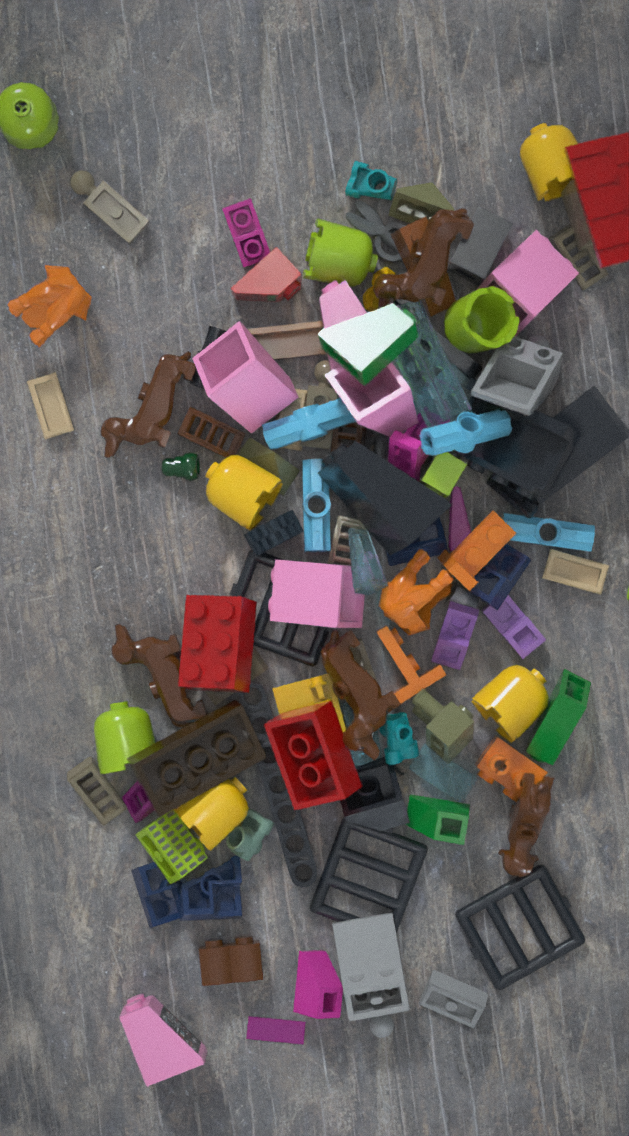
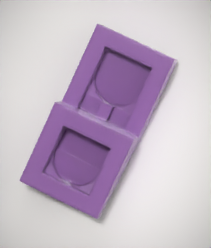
(514, 627)
(455, 635)

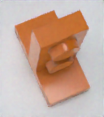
(477, 549)
(408, 666)

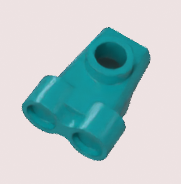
(364, 181)
(399, 739)

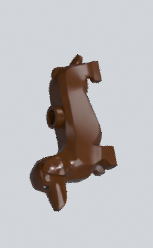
(429, 261)
(155, 408)
(164, 668)
(359, 691)
(526, 824)

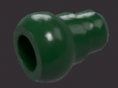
(182, 466)

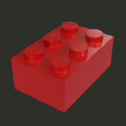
(217, 643)
(313, 755)

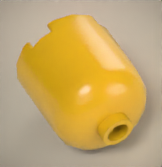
(546, 160)
(241, 489)
(513, 700)
(215, 812)

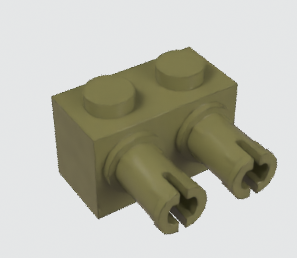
(448, 726)

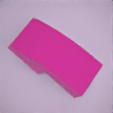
(246, 232)

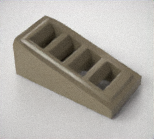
(556, 241)
(347, 522)
(83, 769)

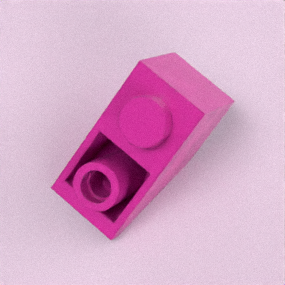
(317, 986)

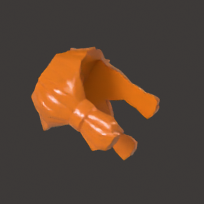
(51, 303)
(410, 603)

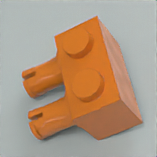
(507, 767)

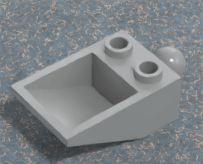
(520, 374)
(369, 965)

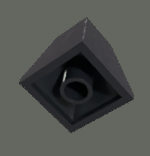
(379, 800)

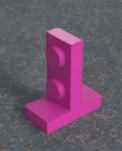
(406, 449)

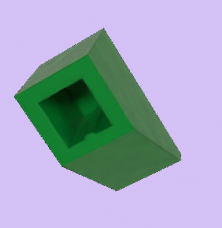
(438, 818)

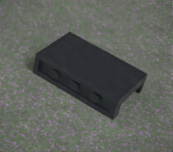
(528, 456)

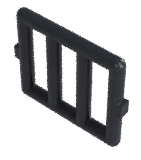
(284, 646)
(338, 850)
(489, 903)

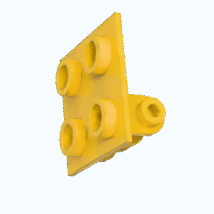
(307, 693)

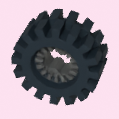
(273, 533)

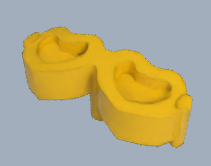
(369, 300)

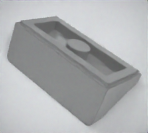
(453, 998)

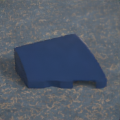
(500, 576)
(213, 894)
(157, 895)

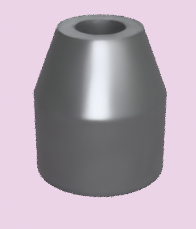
(461, 595)

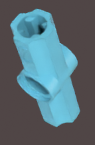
(307, 424)
(465, 432)
(315, 525)
(567, 534)

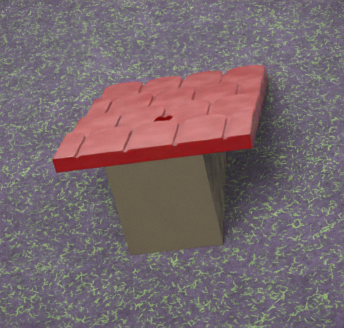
(600, 197)

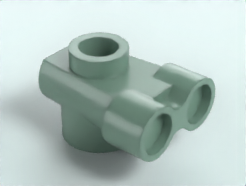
(248, 838)

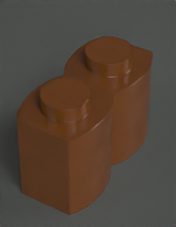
(230, 961)

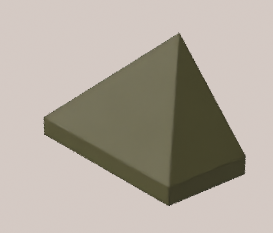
(418, 202)
(270, 461)

